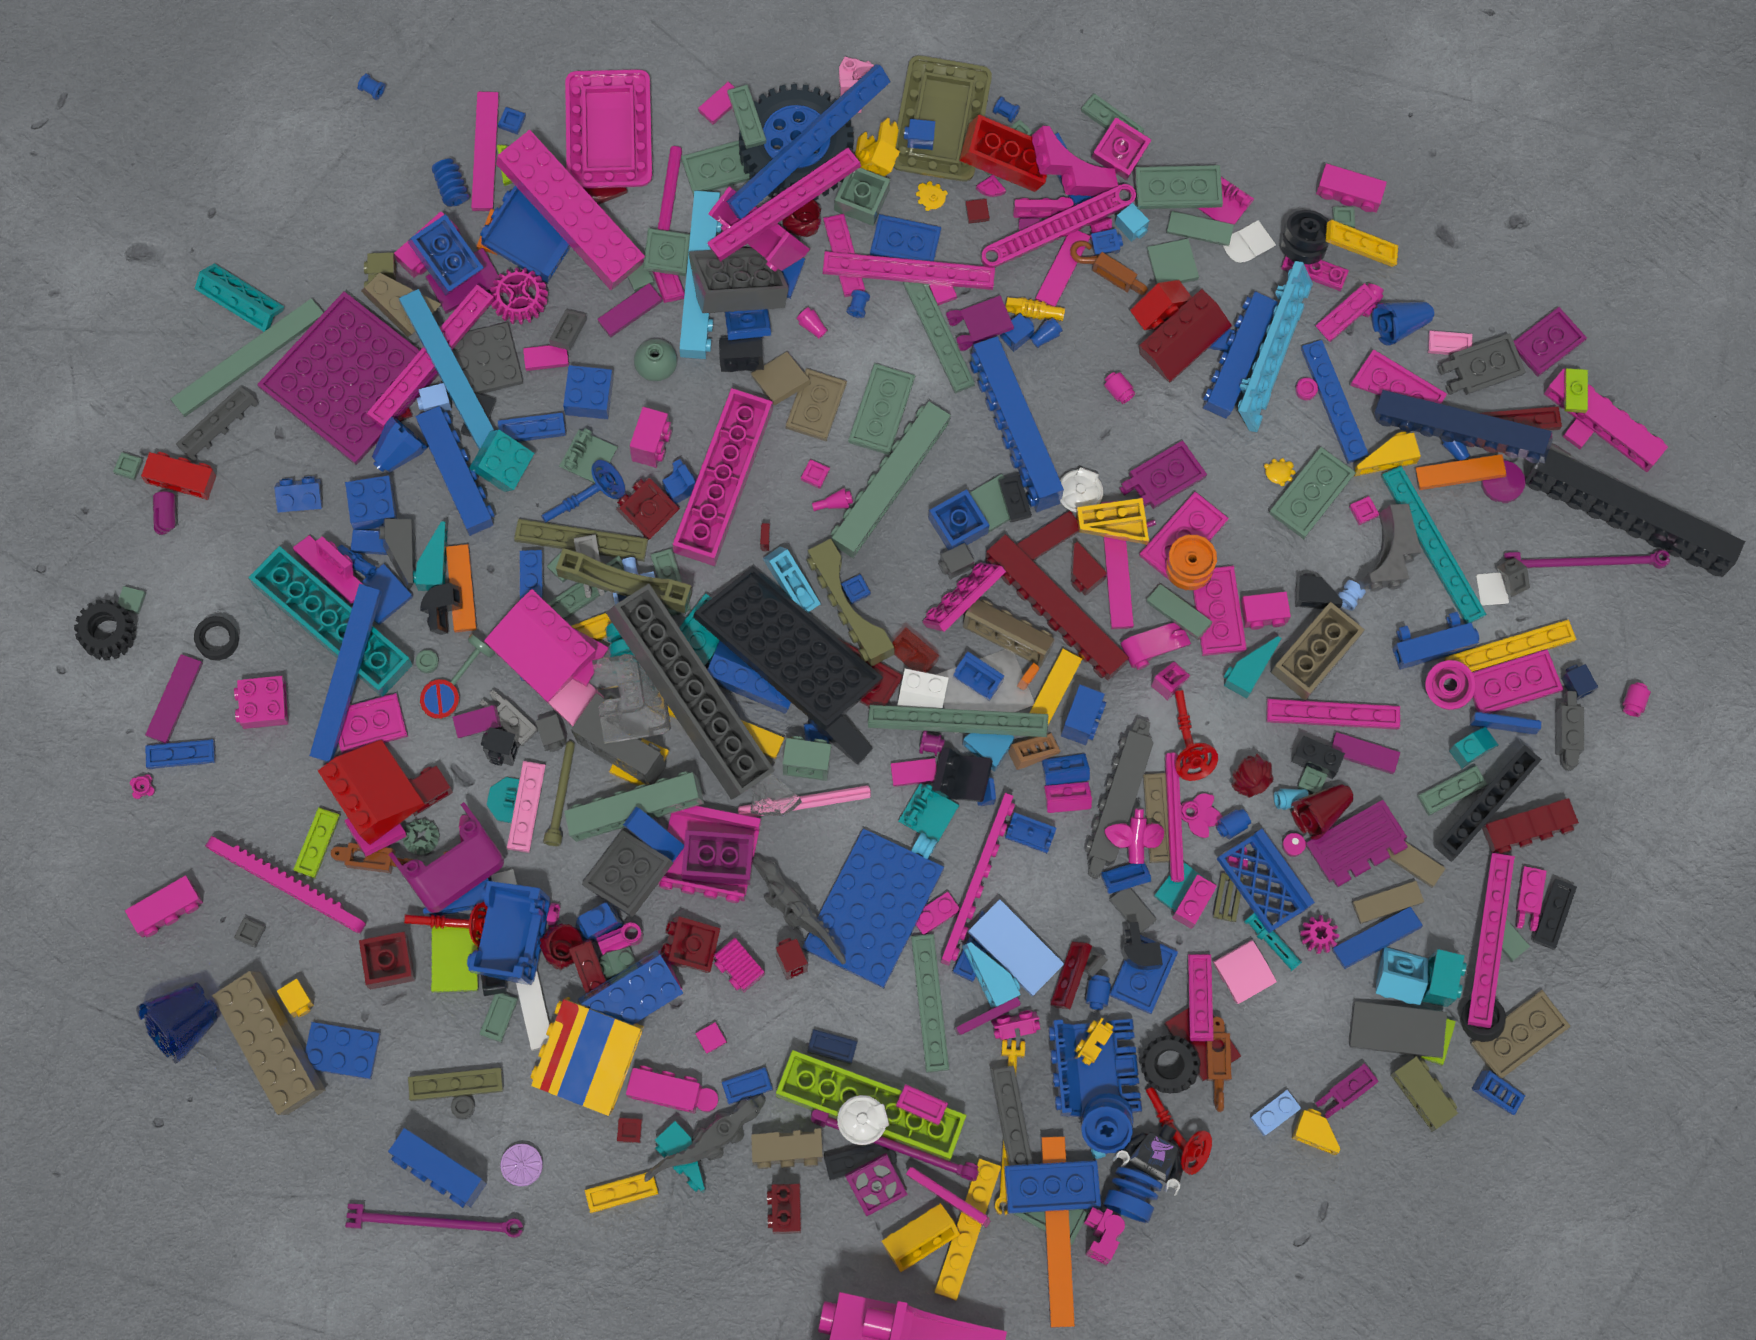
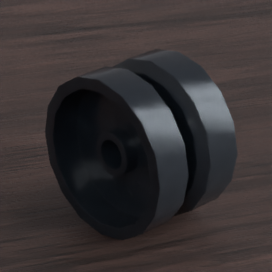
(1305, 237)

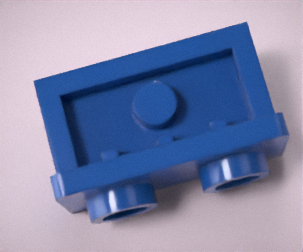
(298, 494)

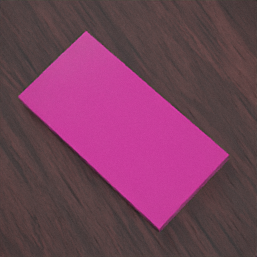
(1193, 518)
(1221, 605)
(1515, 682)

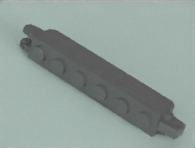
(1121, 795)

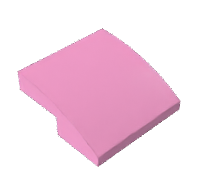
(573, 700)
(1244, 971)

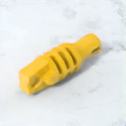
(1034, 309)

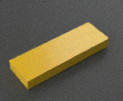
(620, 1193)

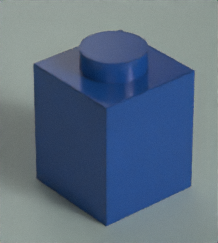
(920, 134)
(1021, 333)

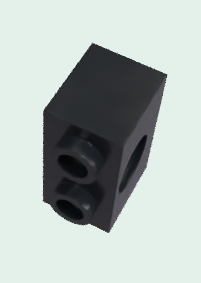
(1318, 756)

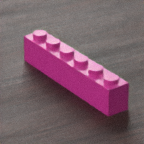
(1613, 426)

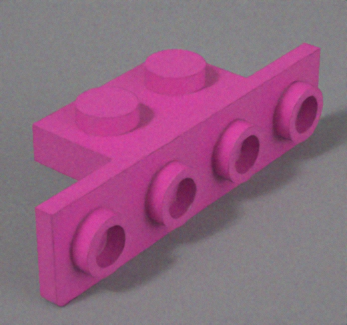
(330, 565)

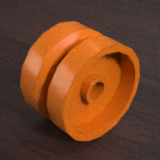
(1191, 562)

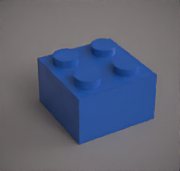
(588, 392)
(370, 502)
(958, 520)
(1086, 708)

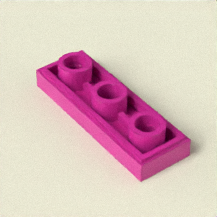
(1327, 273)

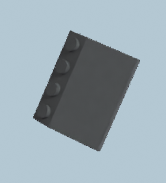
(736, 282)

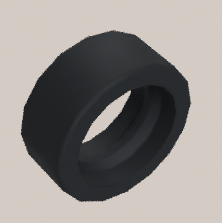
(211, 622)
(1484, 1035)

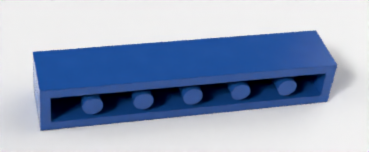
(1240, 355)
(454, 470)

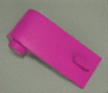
(1152, 643)

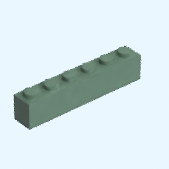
(655, 800)

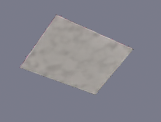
(1007, 697)

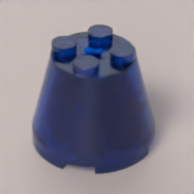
(178, 1019)

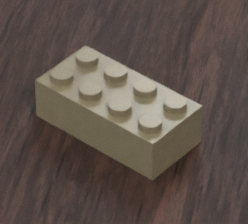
(1317, 651)

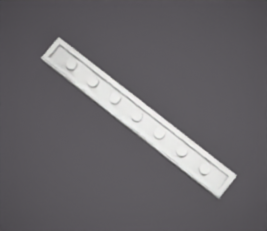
(529, 995)

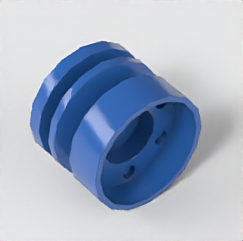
(1133, 1192)

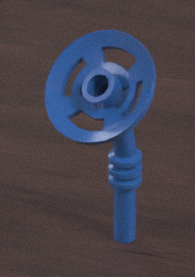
(601, 484)

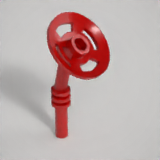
(1190, 753)
(473, 924)
(1193, 1148)

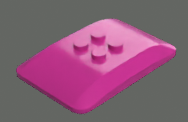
(609, 128)

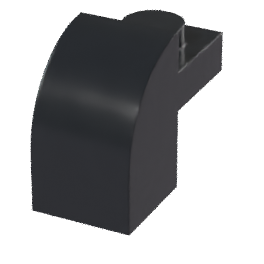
(438, 602)
(1140, 955)

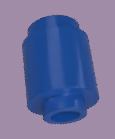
(1233, 823)
(1098, 992)

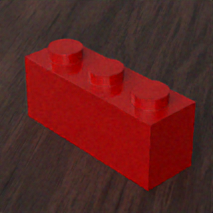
(178, 475)

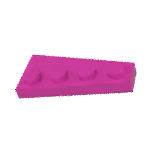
(1384, 374)

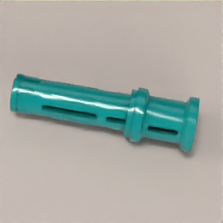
(1293, 961)

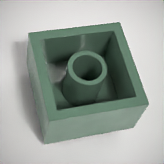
(862, 195)
(806, 758)

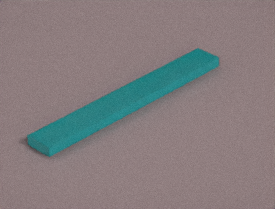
(1435, 547)

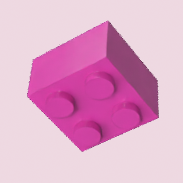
(1121, 148)
(650, 437)

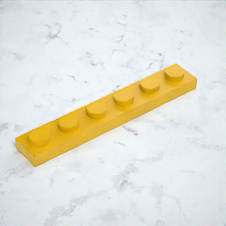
(963, 1245)

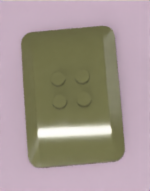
(950, 96)

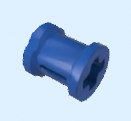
(371, 86)
(1006, 109)
(858, 304)

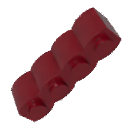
(1530, 825)

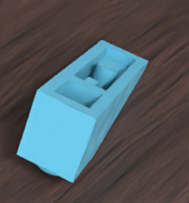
(791, 578)
(993, 978)

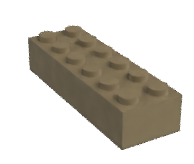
(268, 1043)

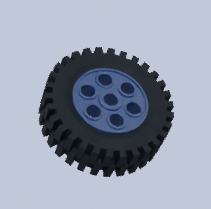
(782, 110)

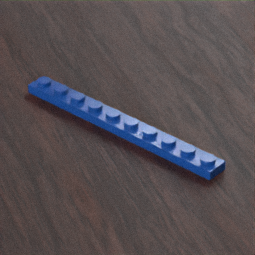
(808, 141)

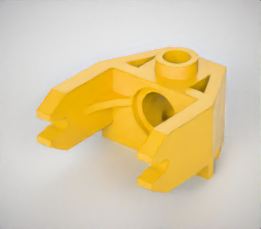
(880, 155)

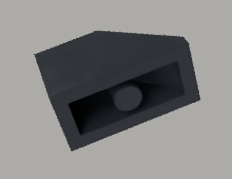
(1315, 593)

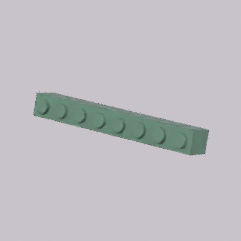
(890, 479)

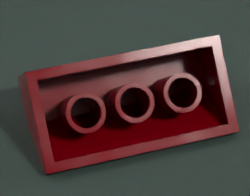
(1185, 336)

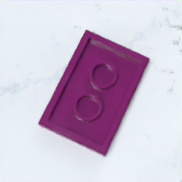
(483, 279)
(1549, 341)

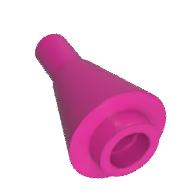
(838, 500)

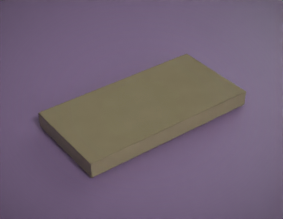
(1524, 1034)

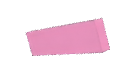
(526, 807)

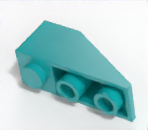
(675, 1140)

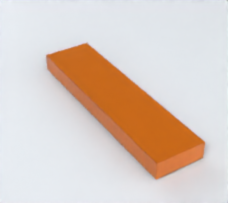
(1460, 472)
(460, 575)

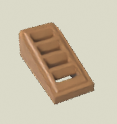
(1021, 757)

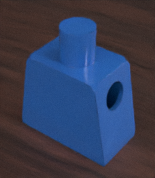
(598, 922)

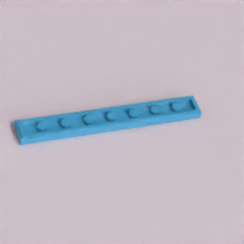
(447, 366)

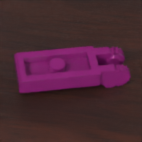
(1349, 1089)

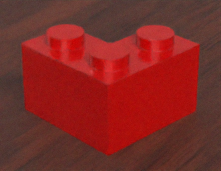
(1160, 303)

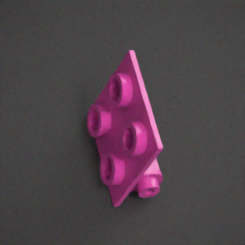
(1234, 204)

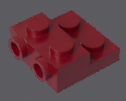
(647, 507)
(690, 944)

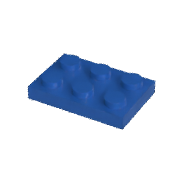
(342, 1050)

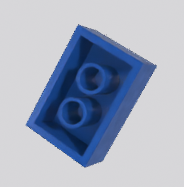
(445, 254)

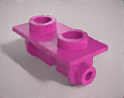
(1024, 1021)

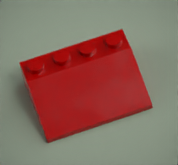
(371, 789)

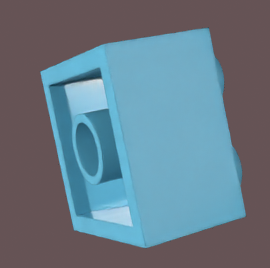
(1402, 976)

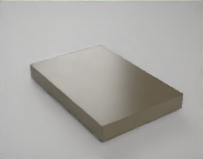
(816, 405)

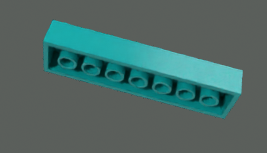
(326, 617)

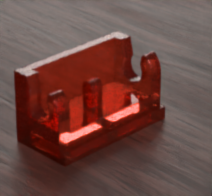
(914, 652)

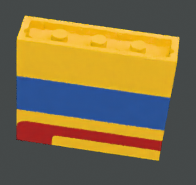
(586, 1056)

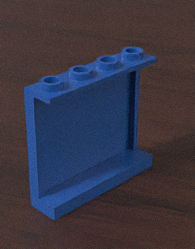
(524, 236)

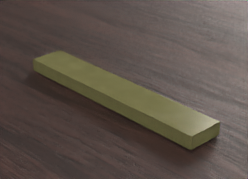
(563, 537)

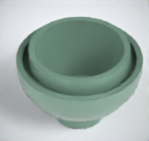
(655, 368)

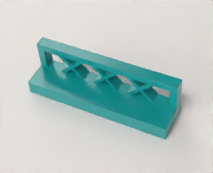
(236, 298)

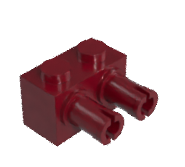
(785, 1208)

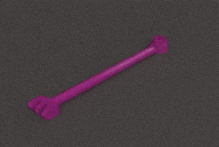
(1652, 559)
(968, 1171)
(362, 1216)

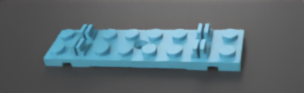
(1273, 350)

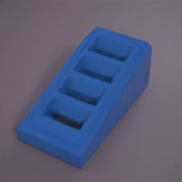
(1491, 1079)

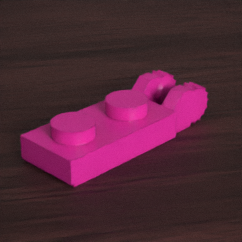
(1040, 208)
(1530, 896)

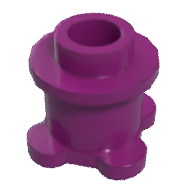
(931, 743)

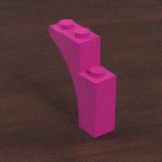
(1076, 174)

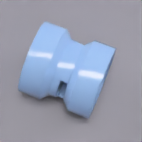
(1351, 594)

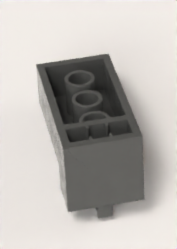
(631, 756)

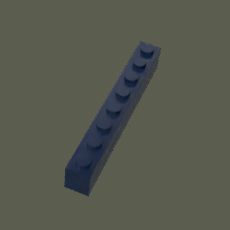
(1463, 426)

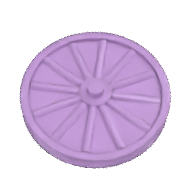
(521, 1165)

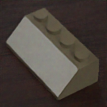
(1008, 632)

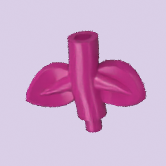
(1135, 836)

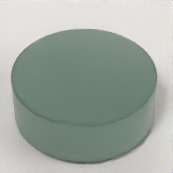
(427, 661)

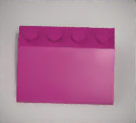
(540, 646)

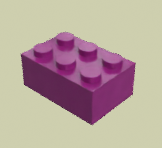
(717, 857)

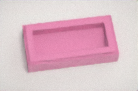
(1448, 342)

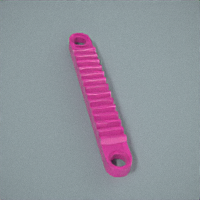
(1058, 226)
(286, 883)

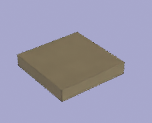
(780, 378)

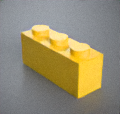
(920, 1237)

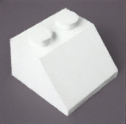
(922, 690)

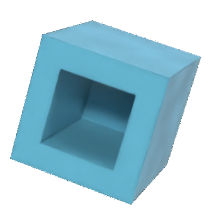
(1132, 222)

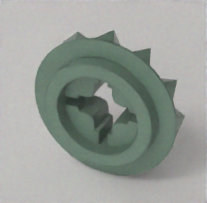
(431, 835)

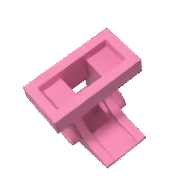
(850, 72)

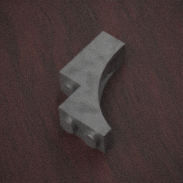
(1399, 548)

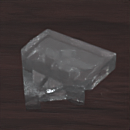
(773, 798)

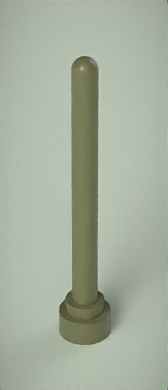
(553, 835)

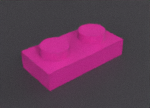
(937, 913)

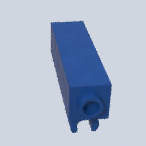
(1435, 645)

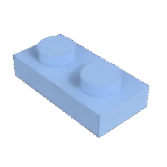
(1275, 1113)

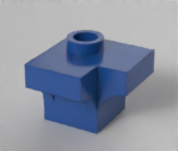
(679, 483)

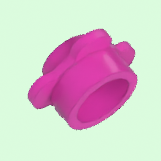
(137, 782)

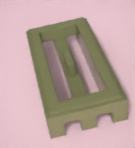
(1228, 898)

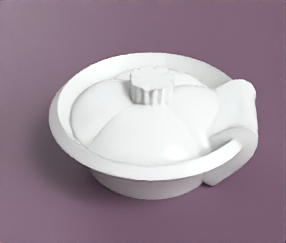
(1081, 489)
(862, 1120)

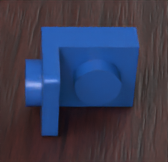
(1106, 242)

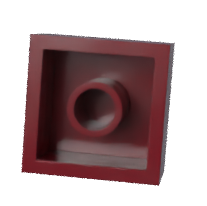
(386, 960)

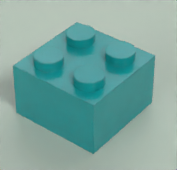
(501, 460)
(1444, 978)

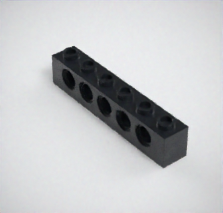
(1488, 803)

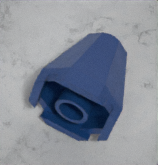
(396, 446)

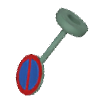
(441, 697)

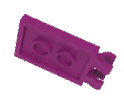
(1165, 475)

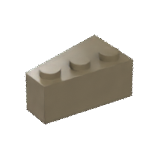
(385, 296)
(787, 1149)

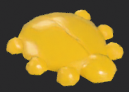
(931, 195)
(1279, 471)

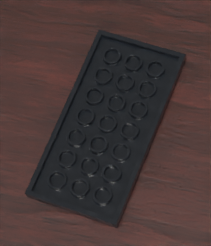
(788, 648)

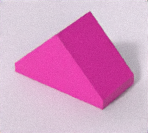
(1170, 680)

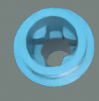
(1285, 797)

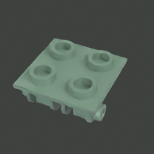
(584, 452)

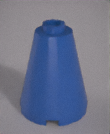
(1400, 319)

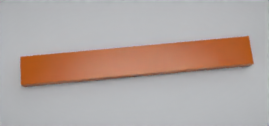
(1058, 1247)

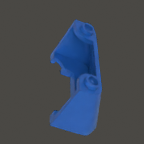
(511, 932)

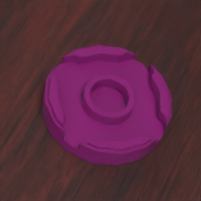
(1505, 488)

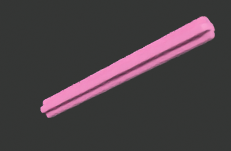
(822, 799)

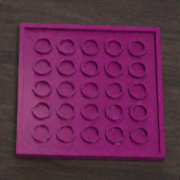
(339, 375)

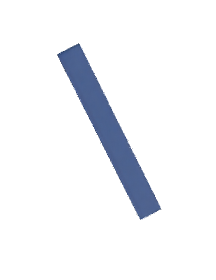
(345, 672)

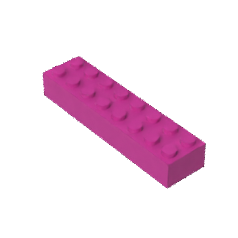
(570, 209)
(722, 477)

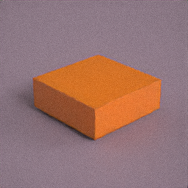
(1028, 676)

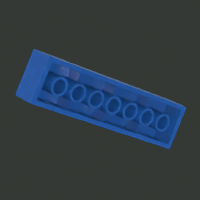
(1016, 424)

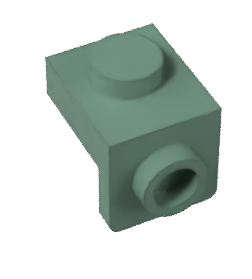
(616, 962)

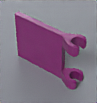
(982, 320)

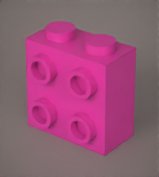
(261, 702)

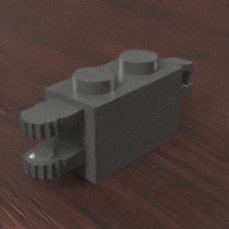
(1569, 731)

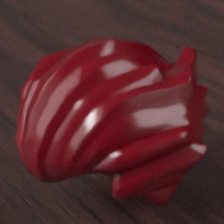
(804, 220)
(1252, 776)
(556, 944)

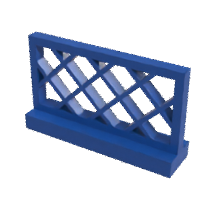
(1281, 874)

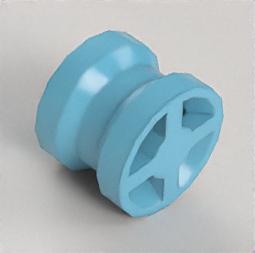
(924, 846)

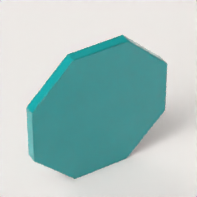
(503, 798)

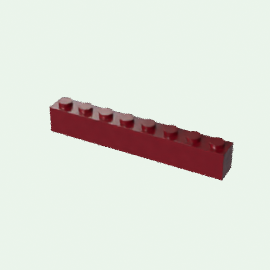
(1057, 608)

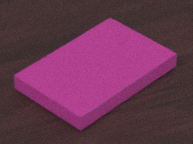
(372, 722)

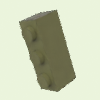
(1425, 1093)

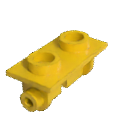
(1098, 1033)

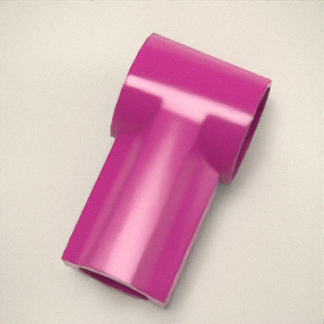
(617, 939)

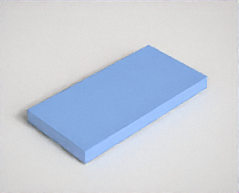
(1015, 947)

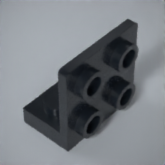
(962, 776)

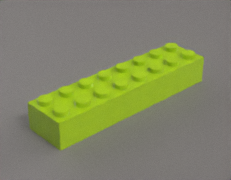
(827, 1087)

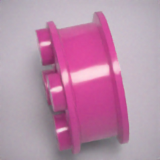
(1450, 670)

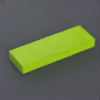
(316, 843)

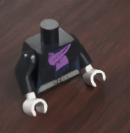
(1155, 1156)

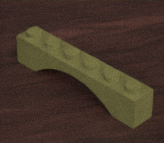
(591, 572)
(872, 640)

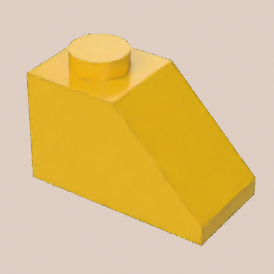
(1315, 1132)

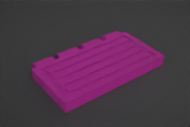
(1356, 842)

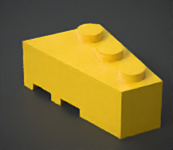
(1115, 520)

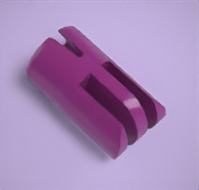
(163, 512)

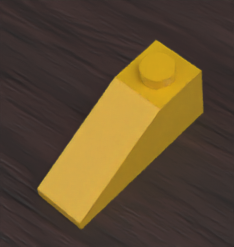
(1396, 452)

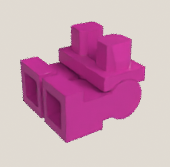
(1109, 1228)

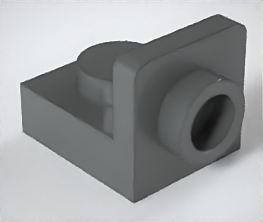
(1515, 576)

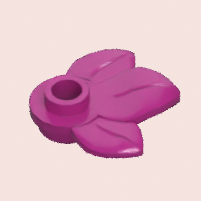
(1203, 817)

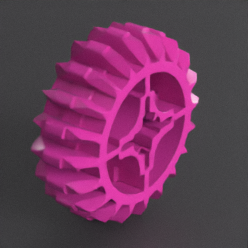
(507, 286)

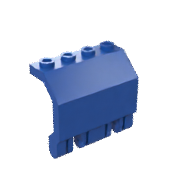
(1081, 1082)

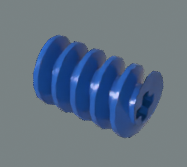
(449, 182)

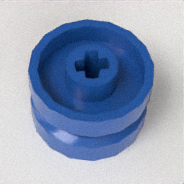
(1107, 1123)

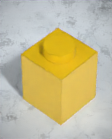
(295, 998)

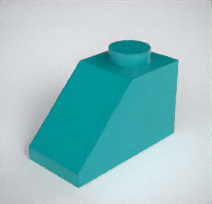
(1473, 747)

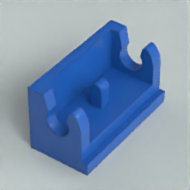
(978, 676)
(1030, 833)

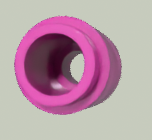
(1119, 387)
(1636, 699)

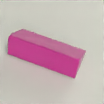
(1068, 797)

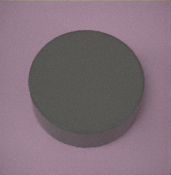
(462, 1107)

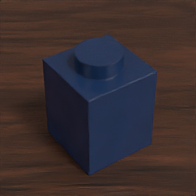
(1579, 680)

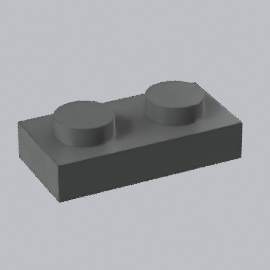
(567, 329)

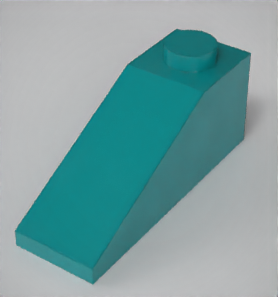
(432, 563)
(1248, 670)

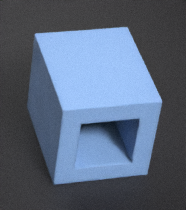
(433, 397)

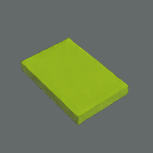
(449, 960)

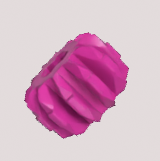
(1328, 936)

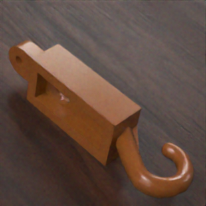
(1109, 269)
(377, 861)
(1218, 1063)

